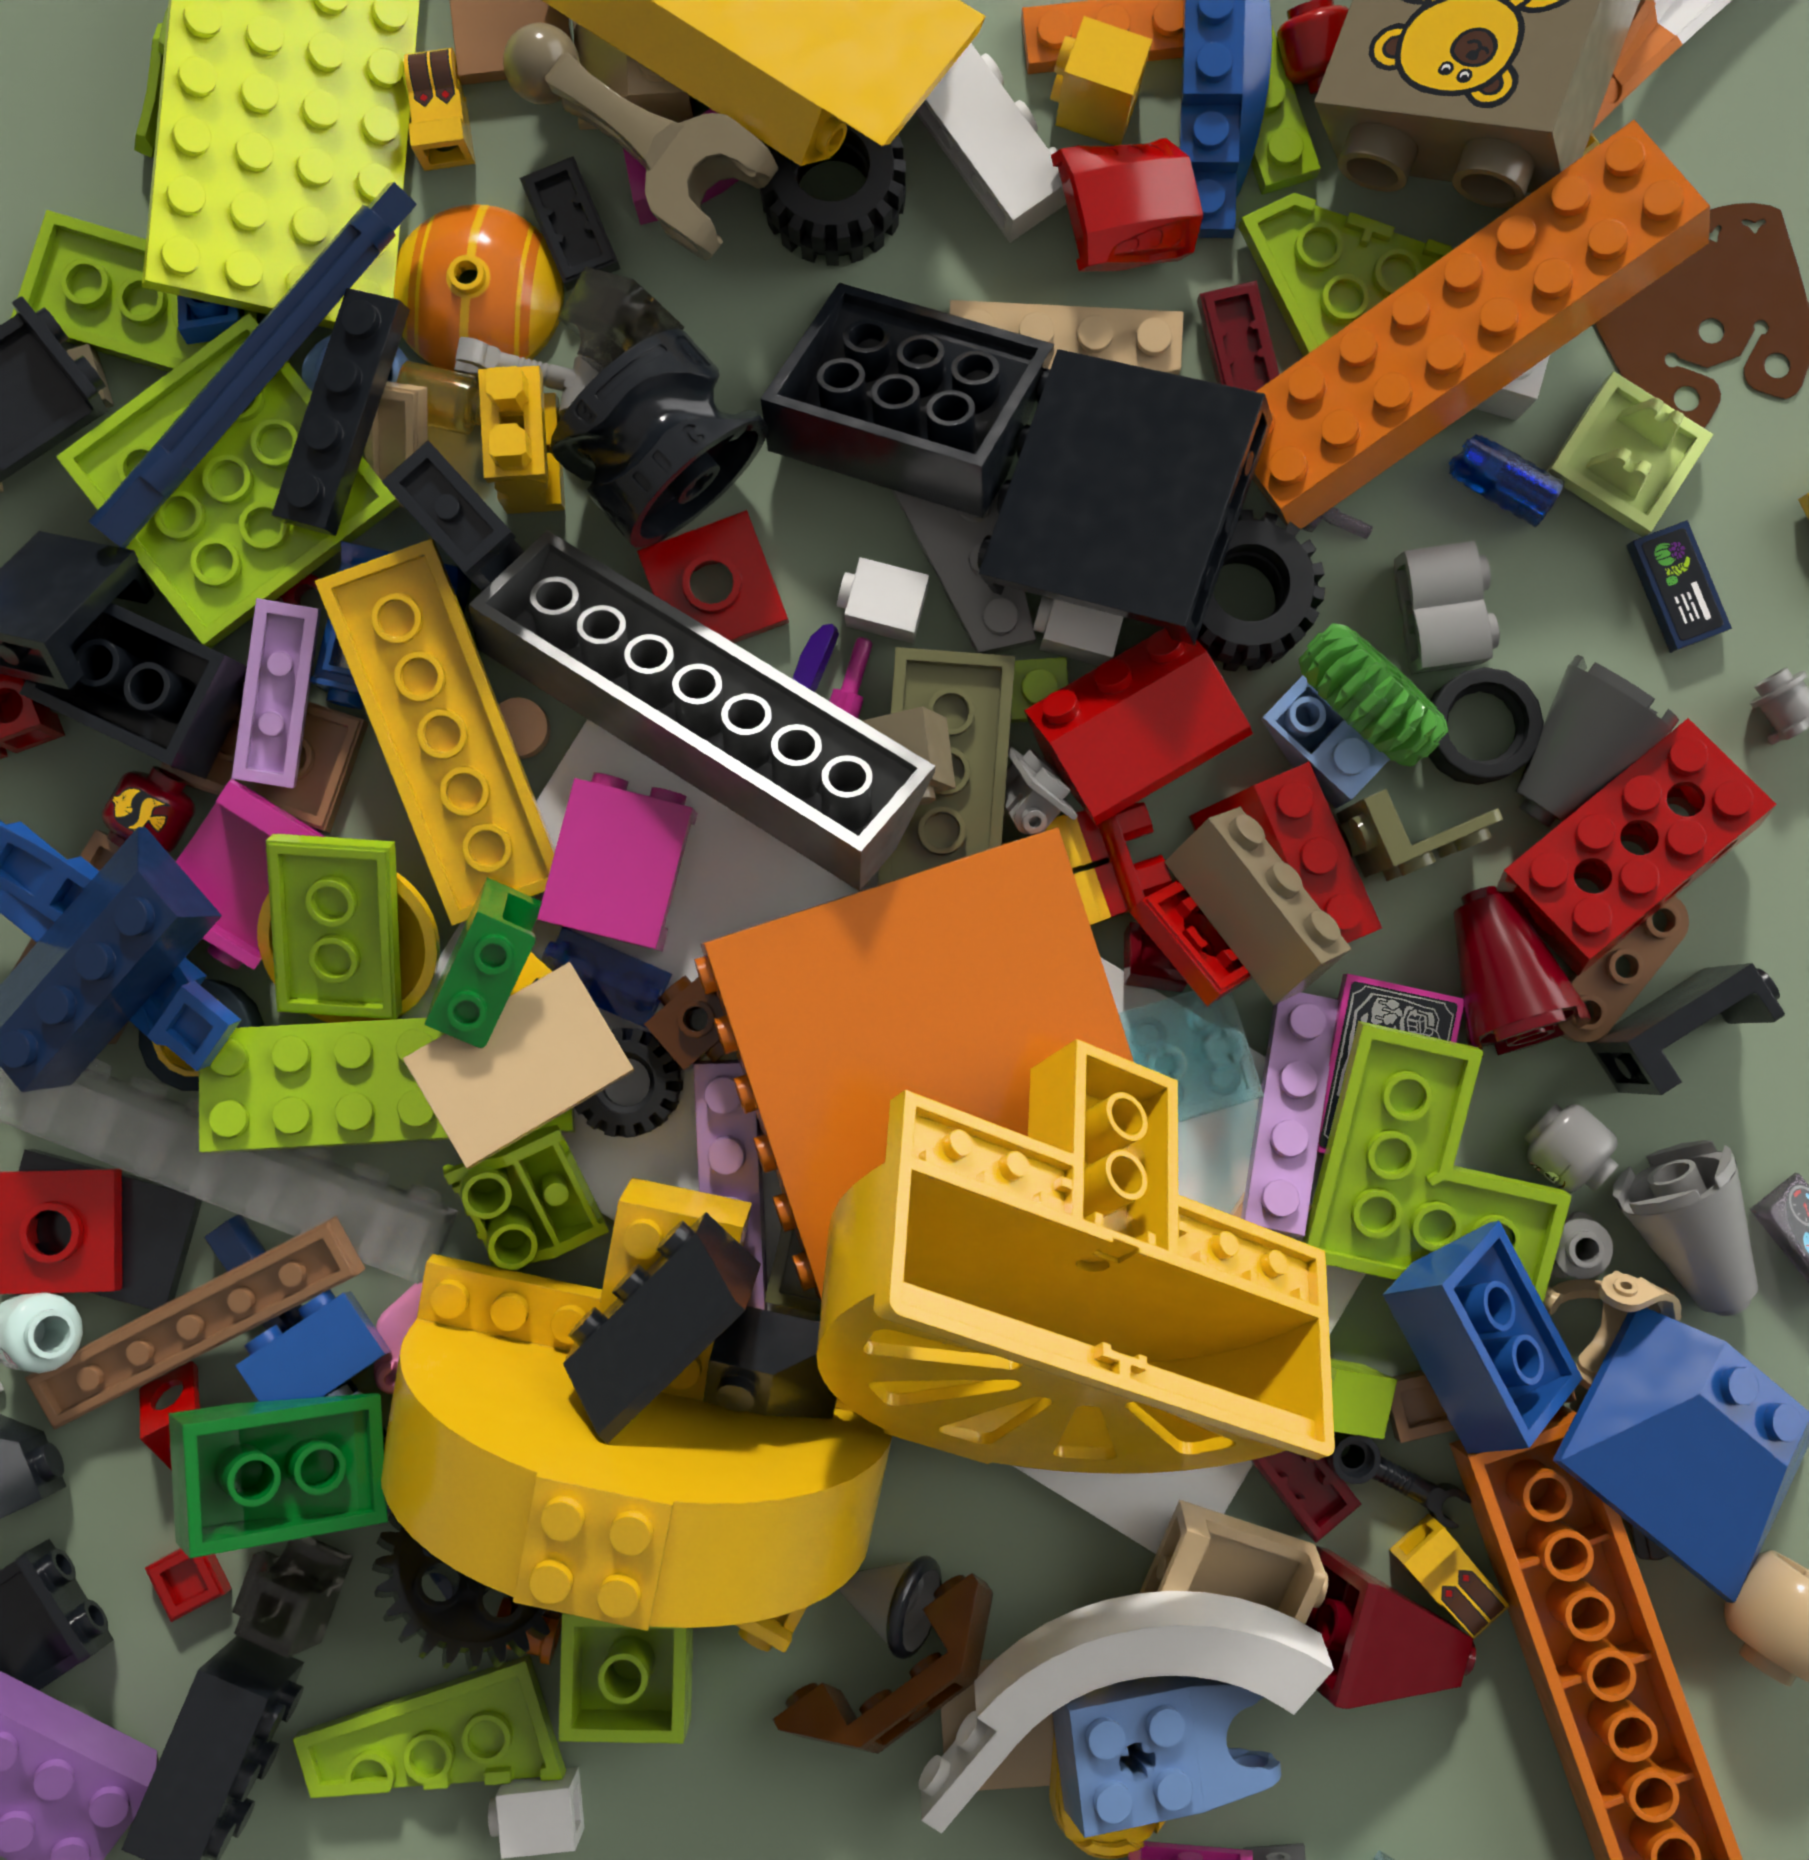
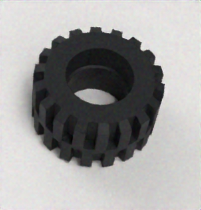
(845, 224)
(1295, 589)

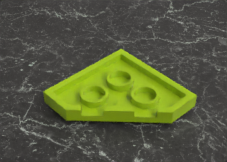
(1329, 264)

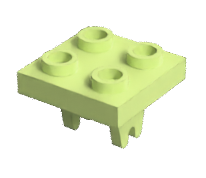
(1629, 454)

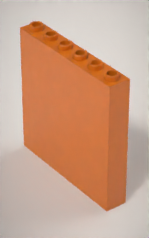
(908, 986)

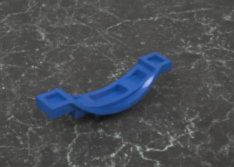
(1223, 100)
(37, 890)

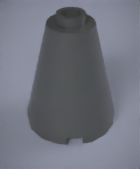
(1588, 739)

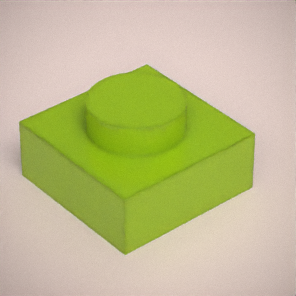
(1035, 681)

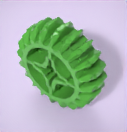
(1372, 695)

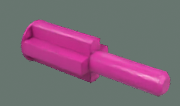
(847, 697)

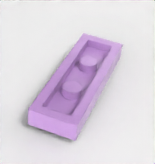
(276, 693)

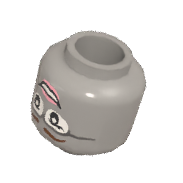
(1572, 1148)

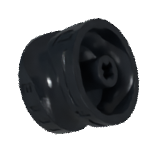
(656, 438)

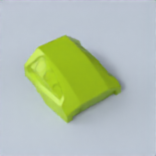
(528, 1200)

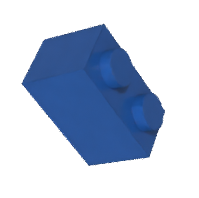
(316, 1353)

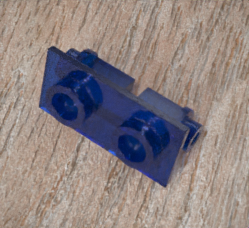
(610, 976)

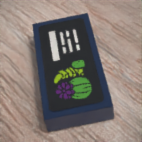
(1678, 586)

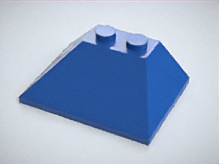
(1687, 1446)

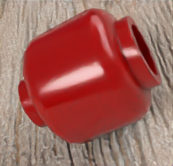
(1309, 40)

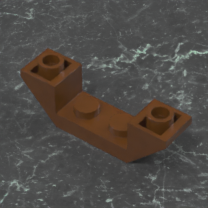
(961, 1622)

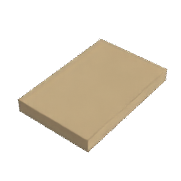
(537, 1065)

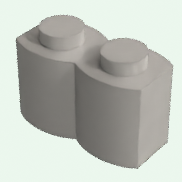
(1445, 607)

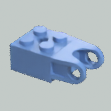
(1174, 1757)

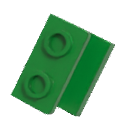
(484, 964)

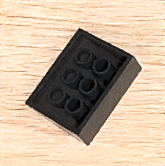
(906, 398)

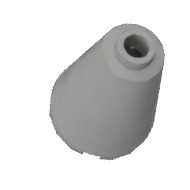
(1694, 1222)

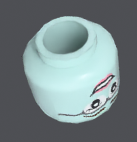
(38, 1332)

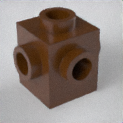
(674, 1025)

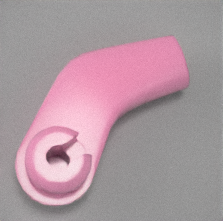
(393, 1327)

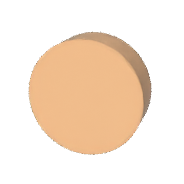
(526, 725)

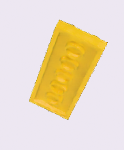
(439, 725)

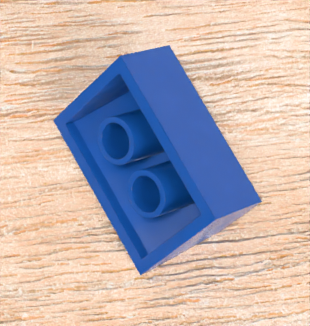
(1484, 1340)

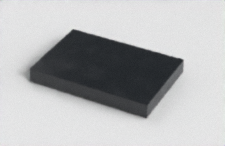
(154, 1232)

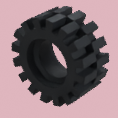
(657, 1104)

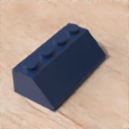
(99, 964)

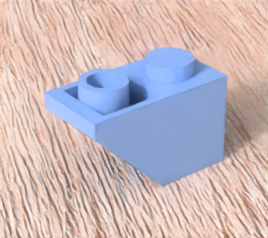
(1316, 734)

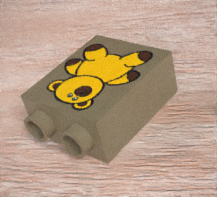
(1469, 91)

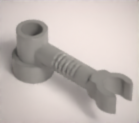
(476, 355)

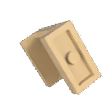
(1237, 1560)

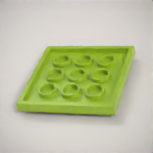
(216, 534)

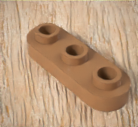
(1613, 994)

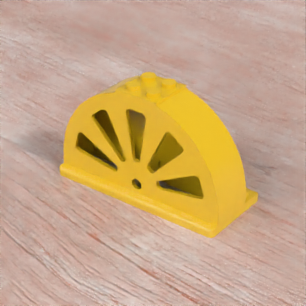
(1064, 1296)
(666, 1525)

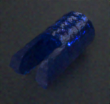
(1506, 479)

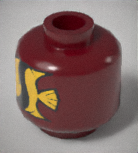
(149, 802)

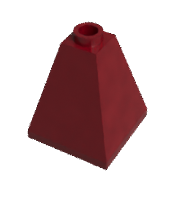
(1383, 1640)

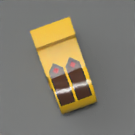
(437, 110)
(1449, 1575)

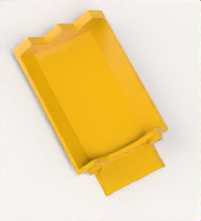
(792, 65)

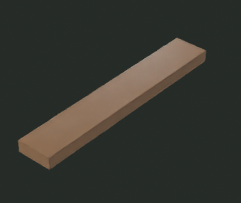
(197, 1322)

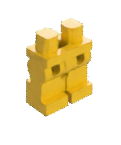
(516, 438)

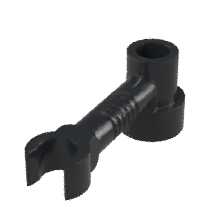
(1365, 1463)

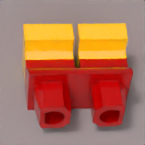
(1118, 883)

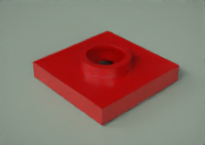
(732, 541)
(1181, 934)
(93, 1208)

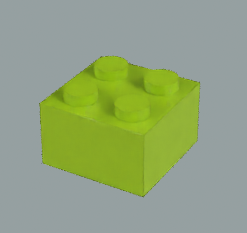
(624, 1682)

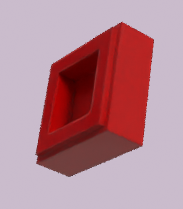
(187, 1582)

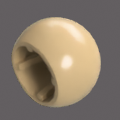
(1773, 1617)

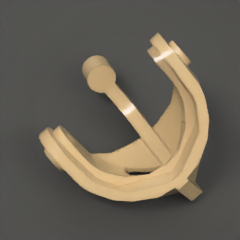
(1620, 1295)

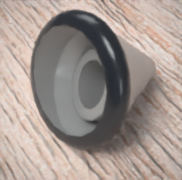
(893, 1601)

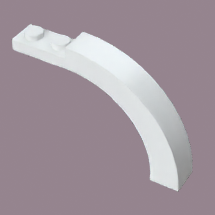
(1113, 1644)

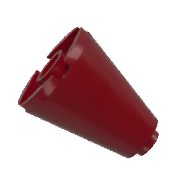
(1509, 976)

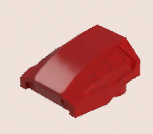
(1130, 204)

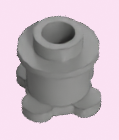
(1784, 703)
(1596, 1248)

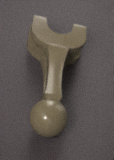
(678, 157)

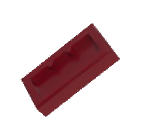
(1238, 336)
(1308, 1491)

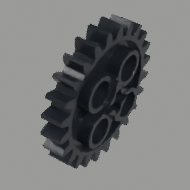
(458, 1622)

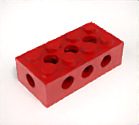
(1634, 808)

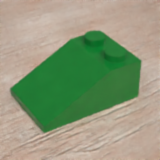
(275, 1471)

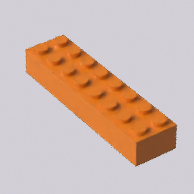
(1476, 321)
(1596, 1656)

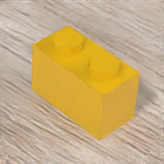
(1099, 80)

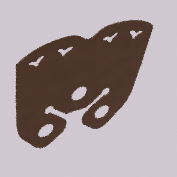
(1728, 280)

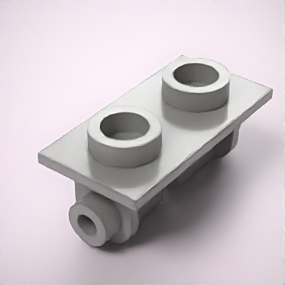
(1034, 792)

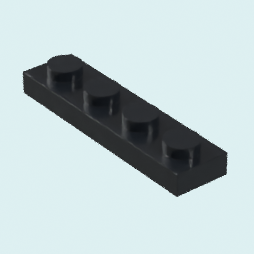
(341, 411)

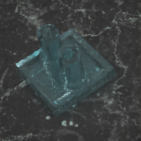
(1197, 1048)

